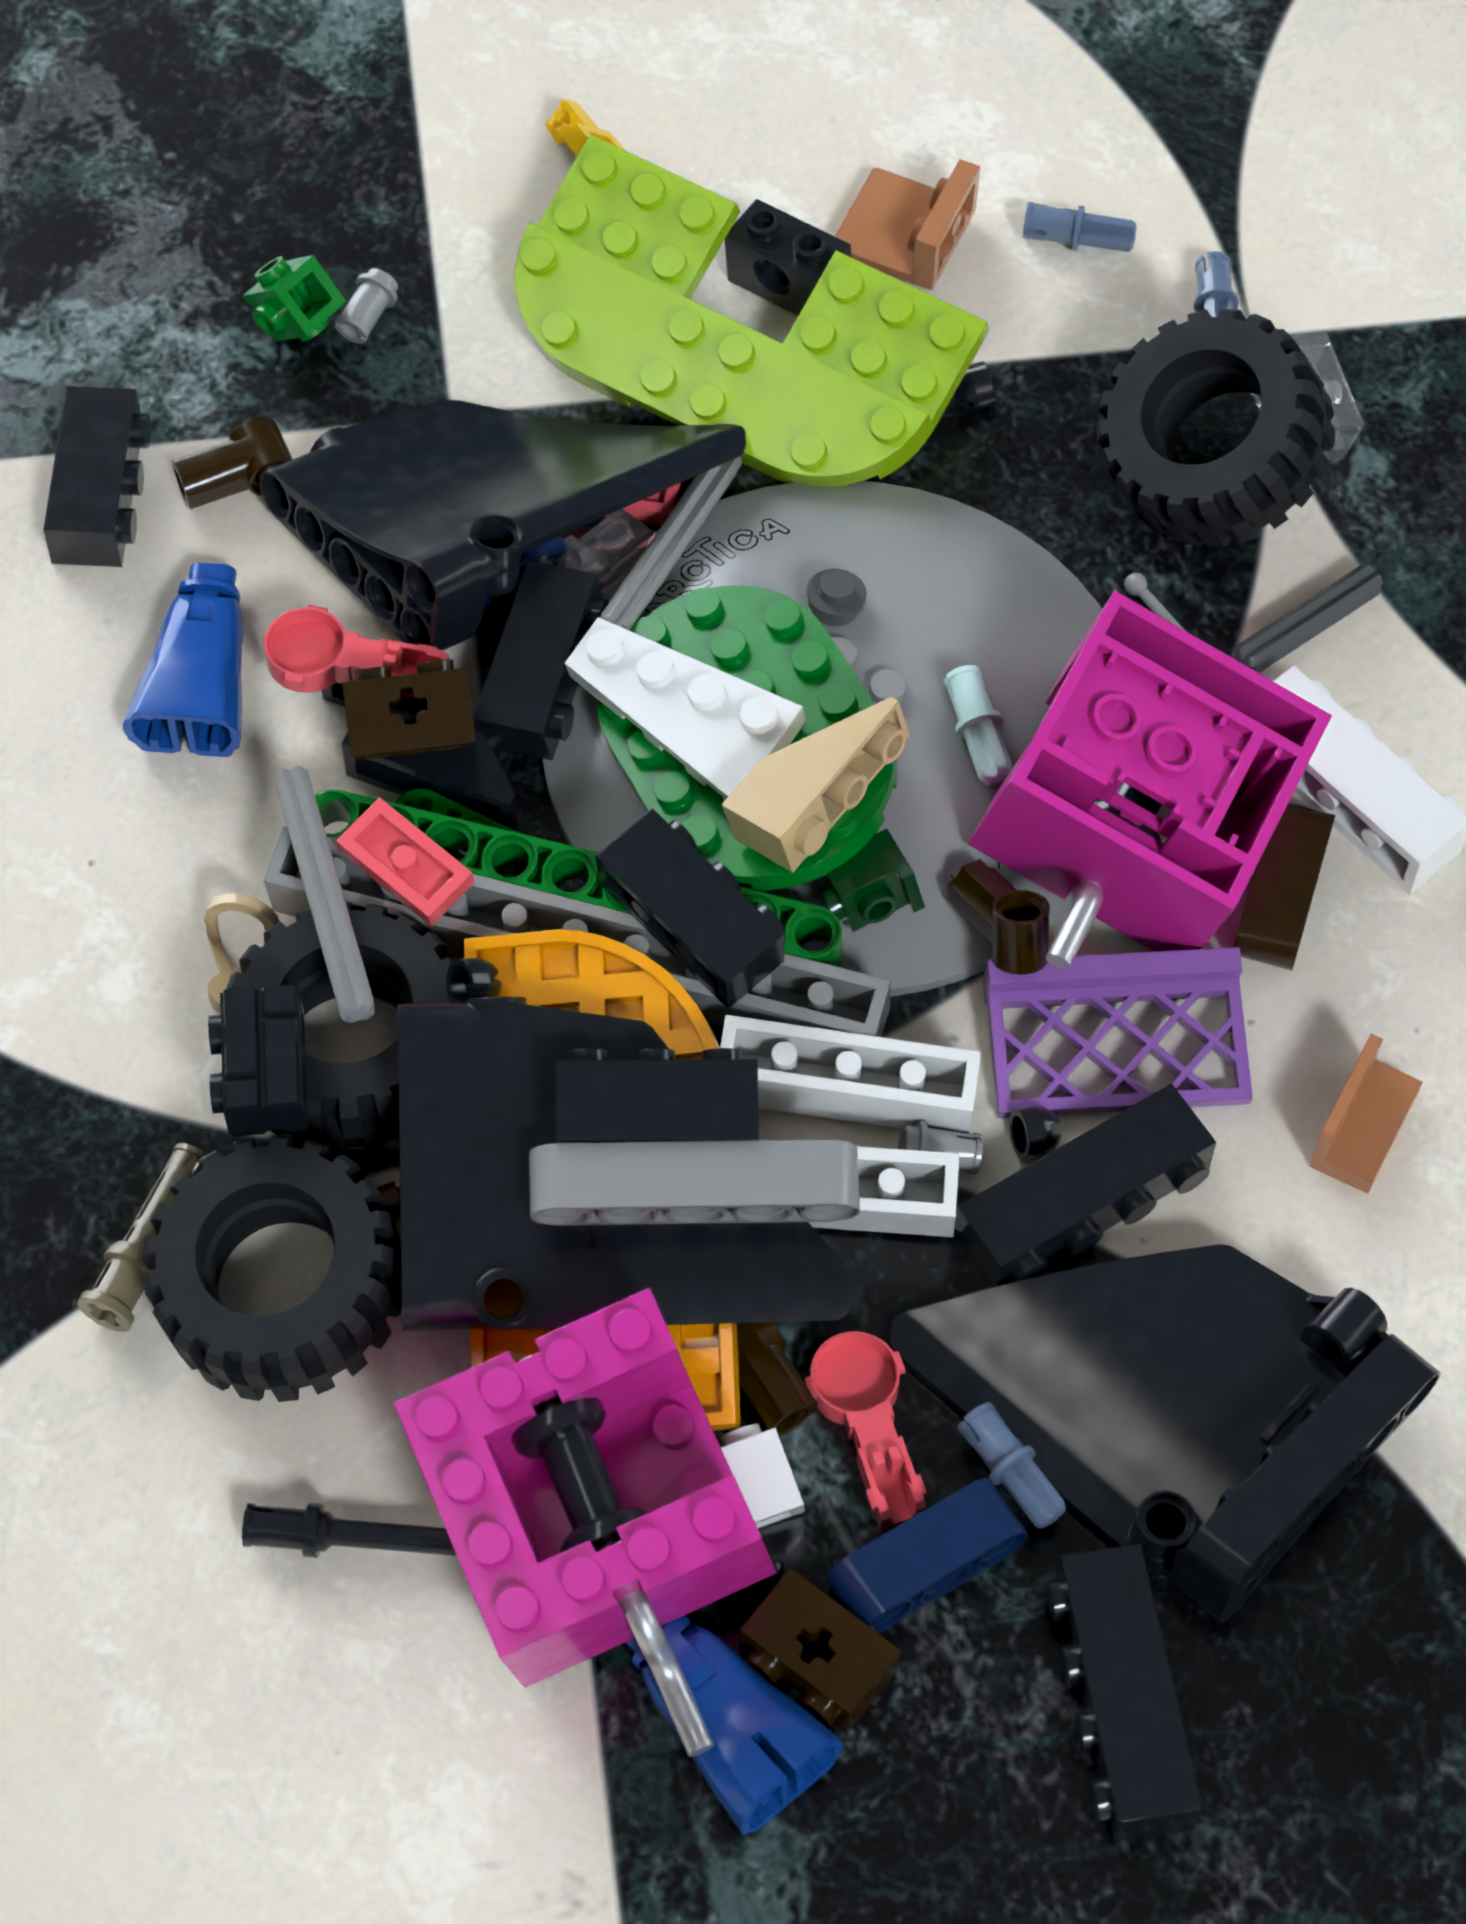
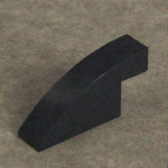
(462, 775)

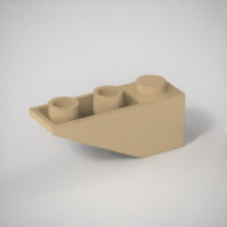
(806, 787)

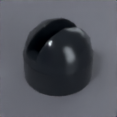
(975, 389)
(472, 979)
(1032, 1132)

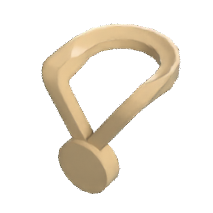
(216, 906)

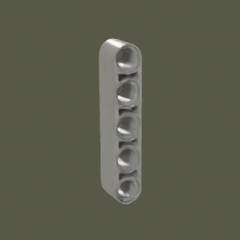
(694, 1182)

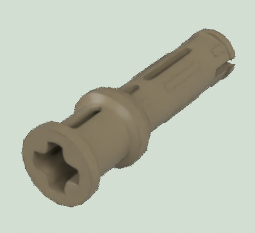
(121, 1279)

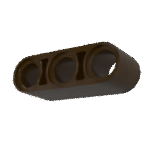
(1284, 887)

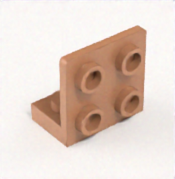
(910, 225)

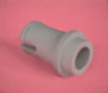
(373, 294)
(935, 1140)

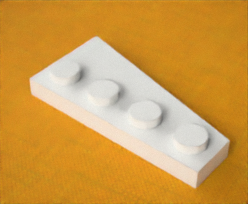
(684, 706)

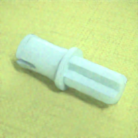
(978, 723)

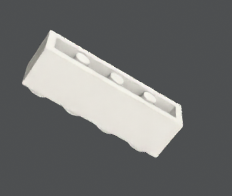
(1376, 795)
(857, 1075)
(904, 1193)

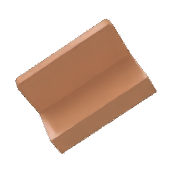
(1365, 1120)

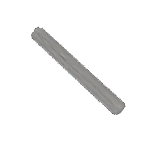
(669, 544)
(325, 895)

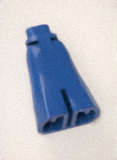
(194, 670)
(762, 1738)

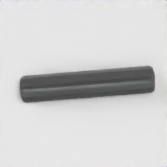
(1309, 618)

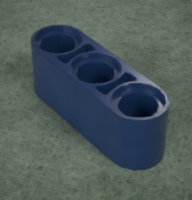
(927, 1556)

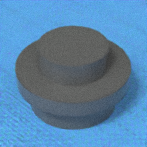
(835, 596)

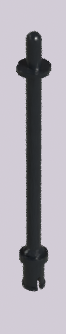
(318, 1530)

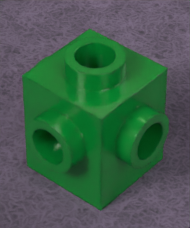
(293, 298)

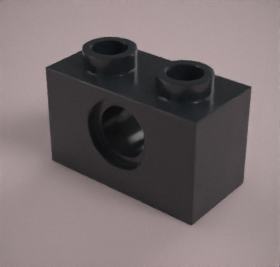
(778, 255)

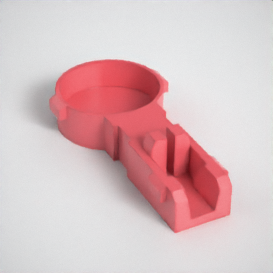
(313, 651)
(856, 1386)

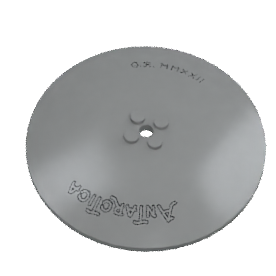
(940, 596)

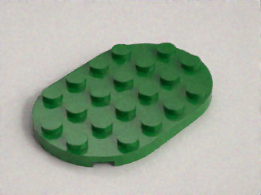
(778, 649)

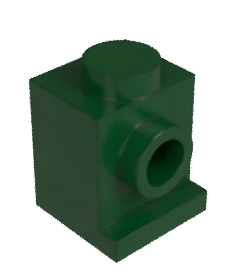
(872, 884)

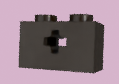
(441, 727)
(805, 1619)

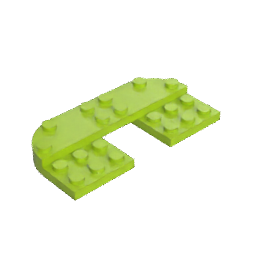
(613, 309)

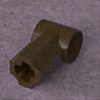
(231, 464)
(1005, 916)
(769, 1379)

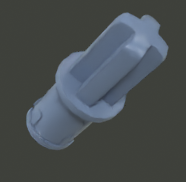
(1078, 228)
(1215, 284)
(1012, 1465)

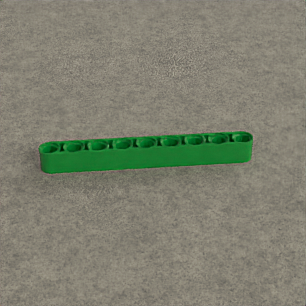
(553, 863)

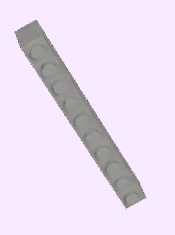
(793, 993)

